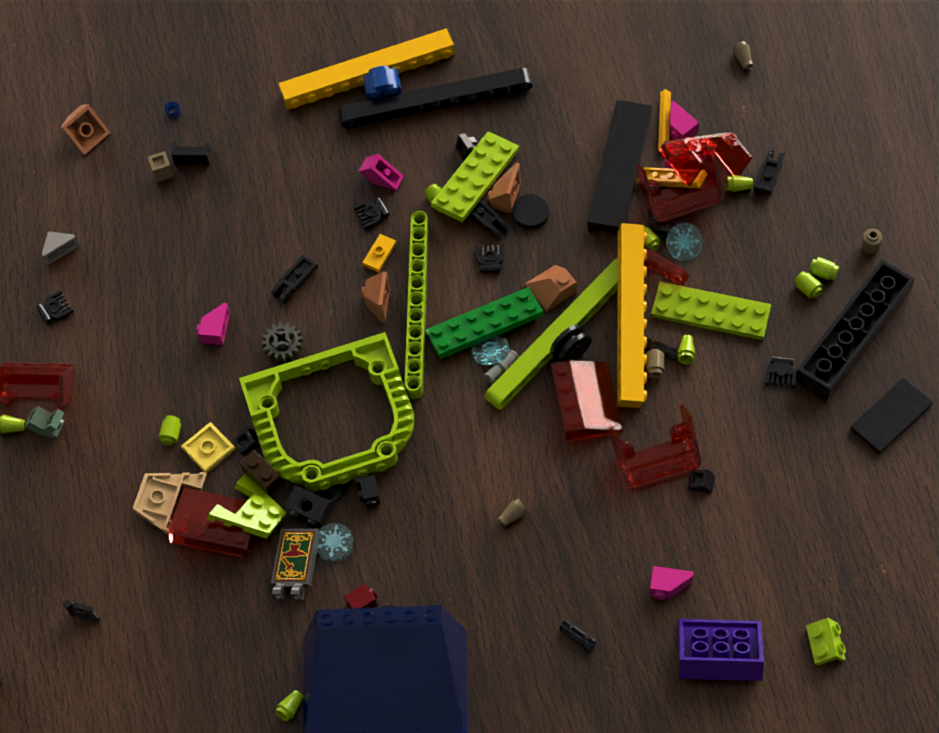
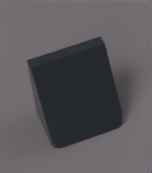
(246, 440)
(701, 481)

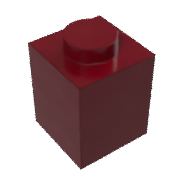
(361, 598)

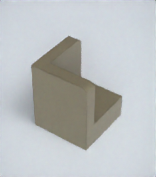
(160, 166)

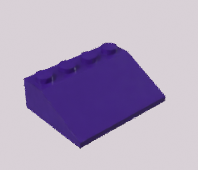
(720, 649)

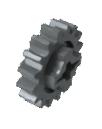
(282, 342)

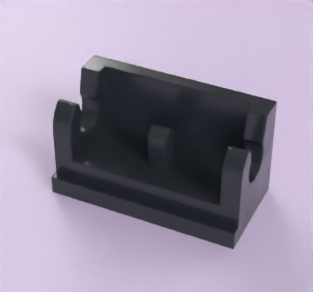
(191, 155)

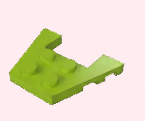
(257, 516)

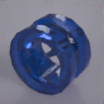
(172, 104)

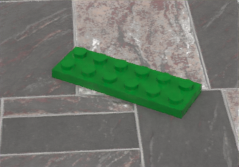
(484, 323)

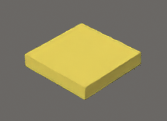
(208, 447)

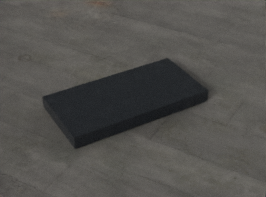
(891, 415)

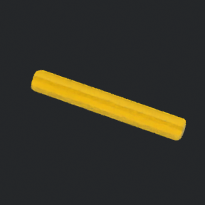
(664, 117)

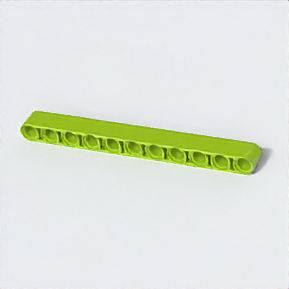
(416, 311)
(539, 352)

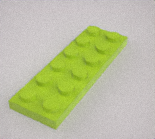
(474, 176)
(711, 310)

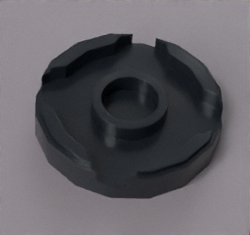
(530, 211)

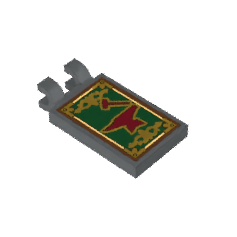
(294, 562)

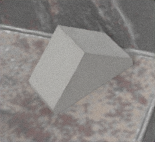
(57, 246)

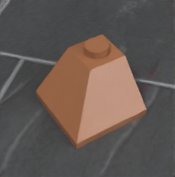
(85, 128)
(505, 190)
(552, 287)
(376, 295)

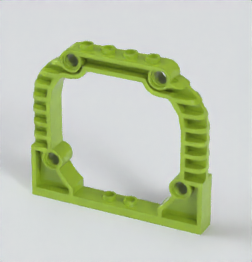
(369, 353)

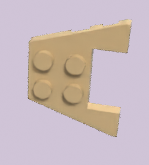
(159, 495)

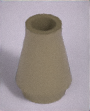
(742, 53)
(514, 511)

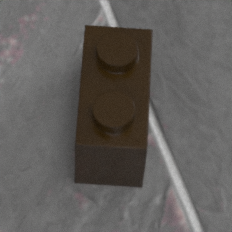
(261, 473)

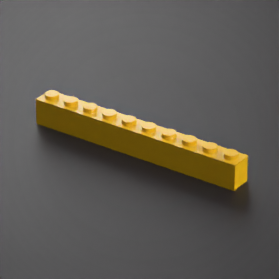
(349, 73)
(631, 316)

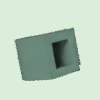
(44, 422)

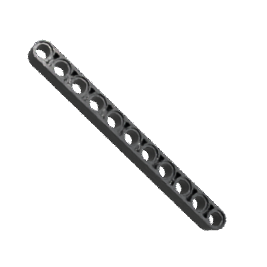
(435, 98)

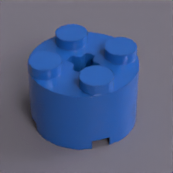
(381, 82)

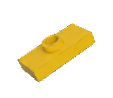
(379, 253)

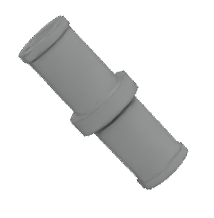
(501, 367)

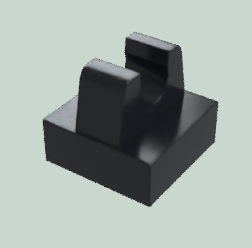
(465, 145)

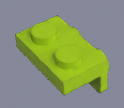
(825, 641)

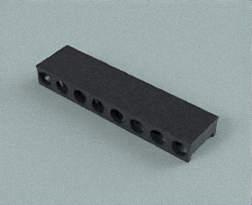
(617, 171)

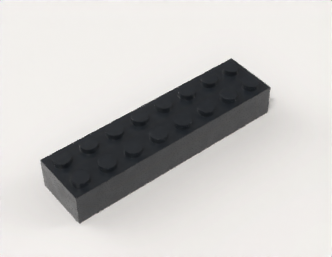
(854, 329)

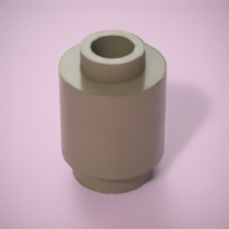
(871, 241)
(655, 364)

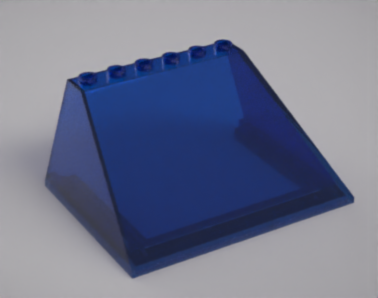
(385, 671)

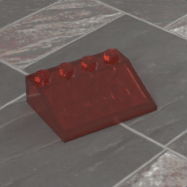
(585, 399)
(193, 528)

